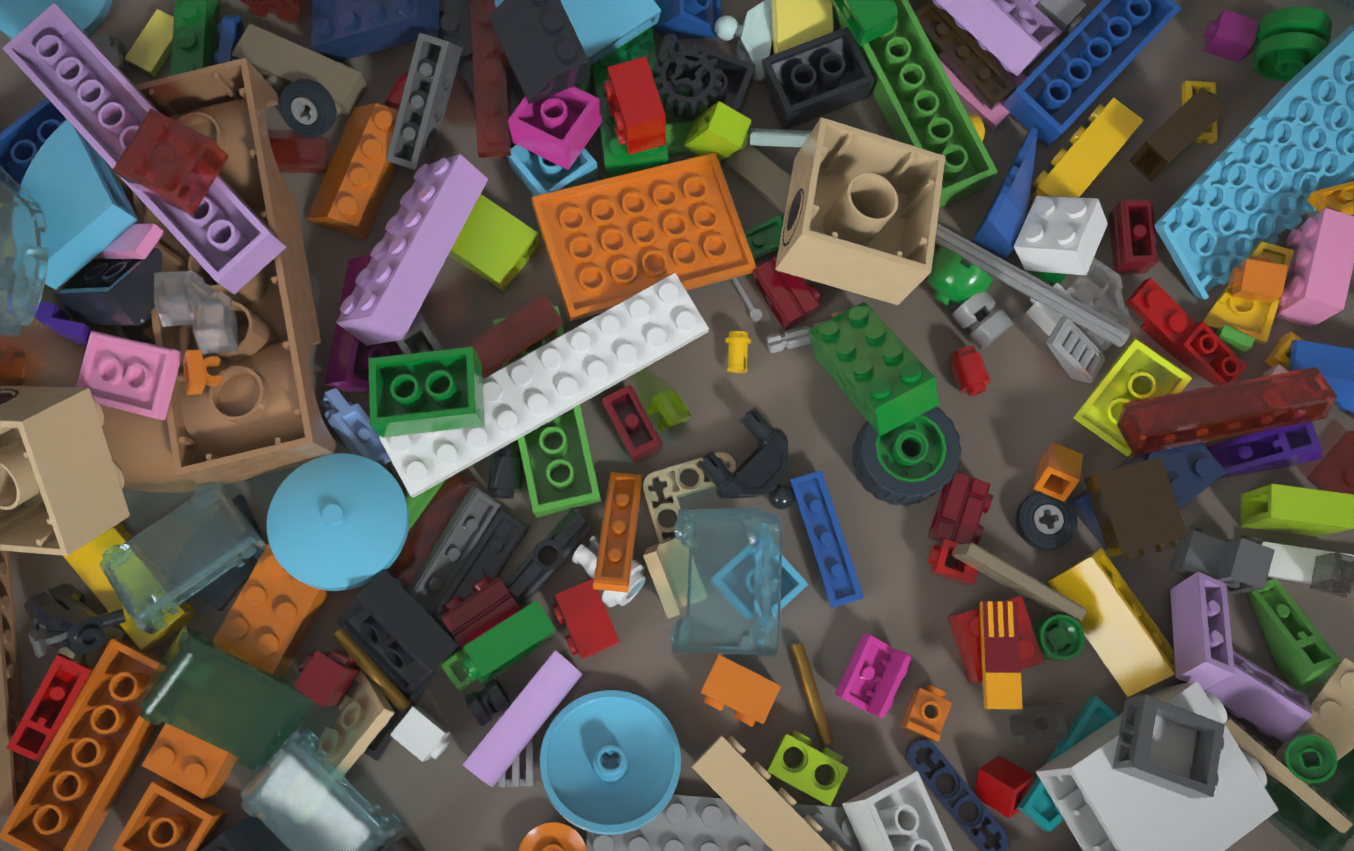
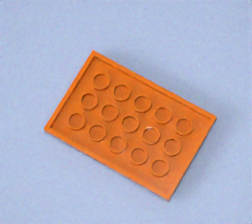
(639, 229)

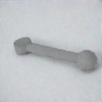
(755, 313)

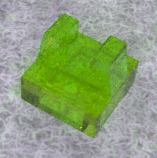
(671, 407)

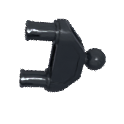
(759, 470)

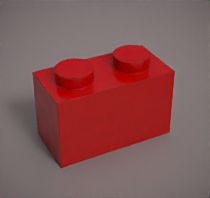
(586, 620)

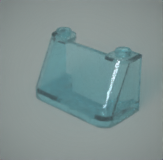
(180, 555)
(730, 582)
(313, 803)

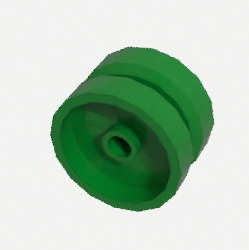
(1290, 41)

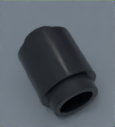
(505, 473)

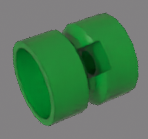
(1059, 637)
(1311, 756)

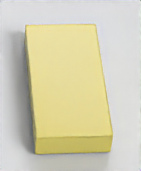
(153, 44)

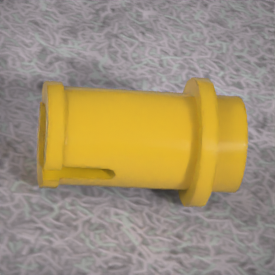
(737, 351)

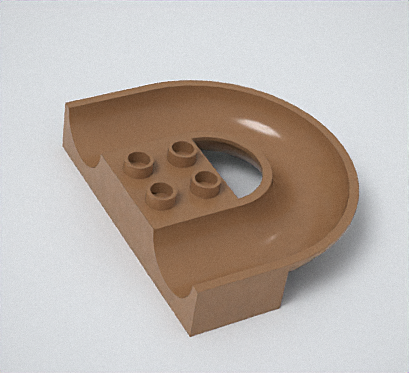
(266, 406)

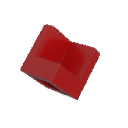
(1002, 785)

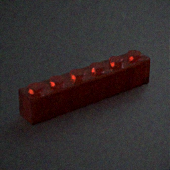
(1225, 410)

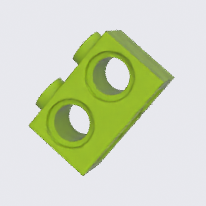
(803, 775)

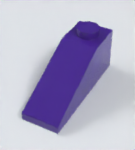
(1268, 450)

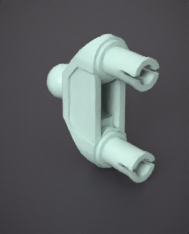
(754, 35)

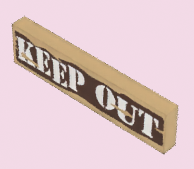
(1279, 768)

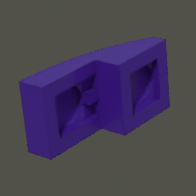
(57, 321)

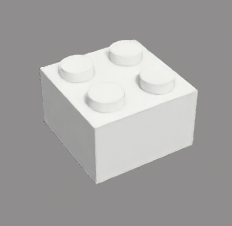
(1061, 235)

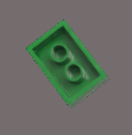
(426, 392)

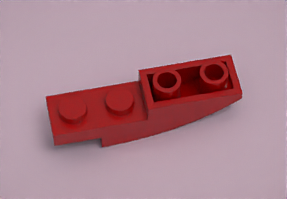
(1184, 339)

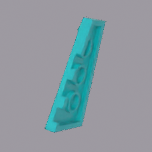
(1037, 802)

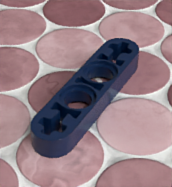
(960, 793)

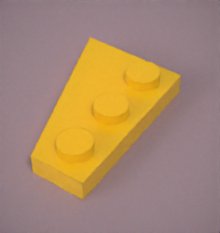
(1248, 315)

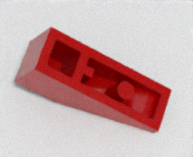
(49, 707)

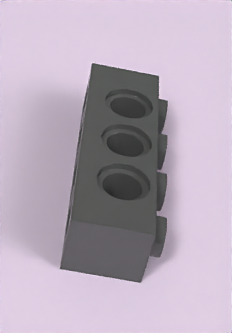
(424, 102)

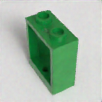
(507, 643)

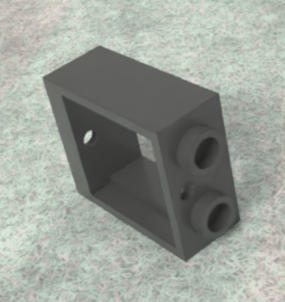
(1136, 739)

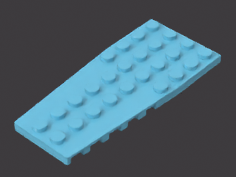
(1267, 172)

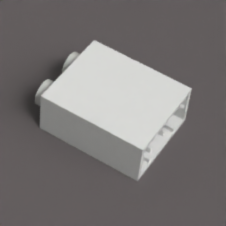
(1128, 814)

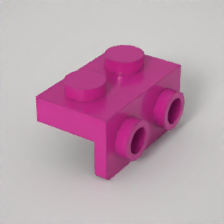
(873, 676)

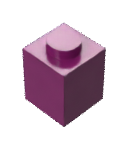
(1230, 35)

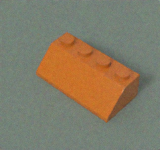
(357, 173)

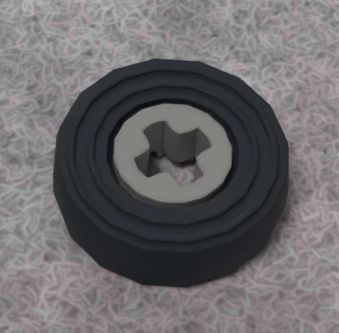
(322, 106)
(1038, 534)

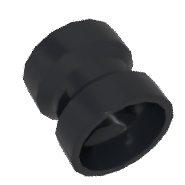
(482, 707)

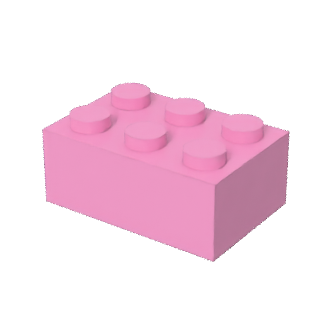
(1319, 269)

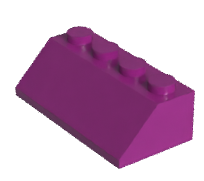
(349, 356)

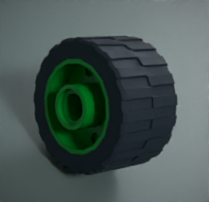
(905, 479)

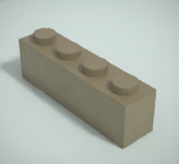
(285, 62)

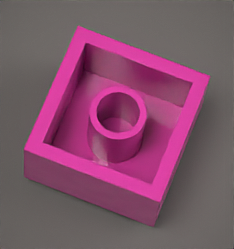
(557, 125)

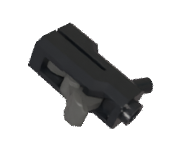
(67, 621)

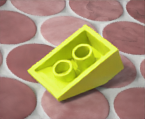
(1134, 375)

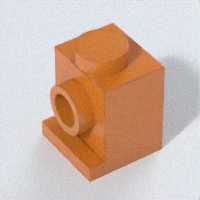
(915, 717)

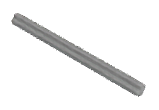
(1033, 287)

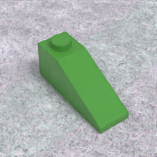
(1292, 638)

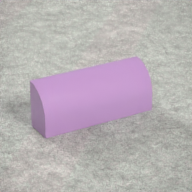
(523, 719)

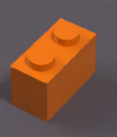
(740, 690)

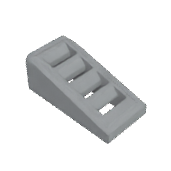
(1078, 354)

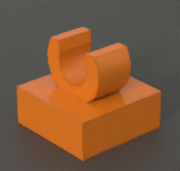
(196, 374)

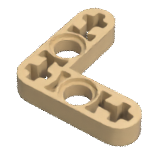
(676, 489)

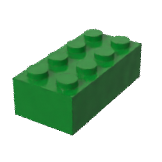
(874, 368)

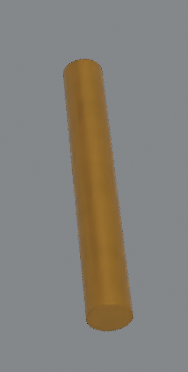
(372, 670)
(811, 694)

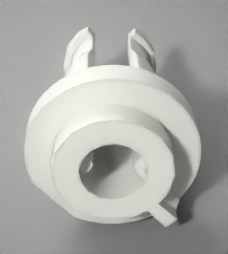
(587, 558)

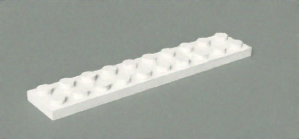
(554, 381)

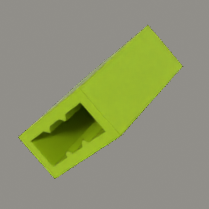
(494, 244)
(1297, 510)

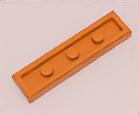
(618, 532)

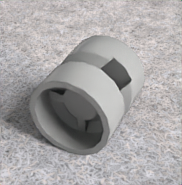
(990, 327)

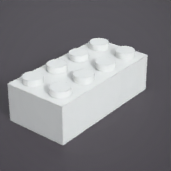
(897, 817)

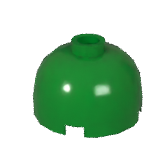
(955, 278)

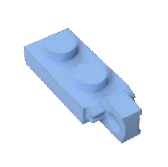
(353, 427)

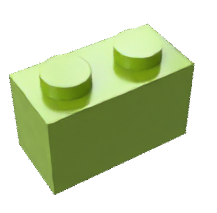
(718, 131)

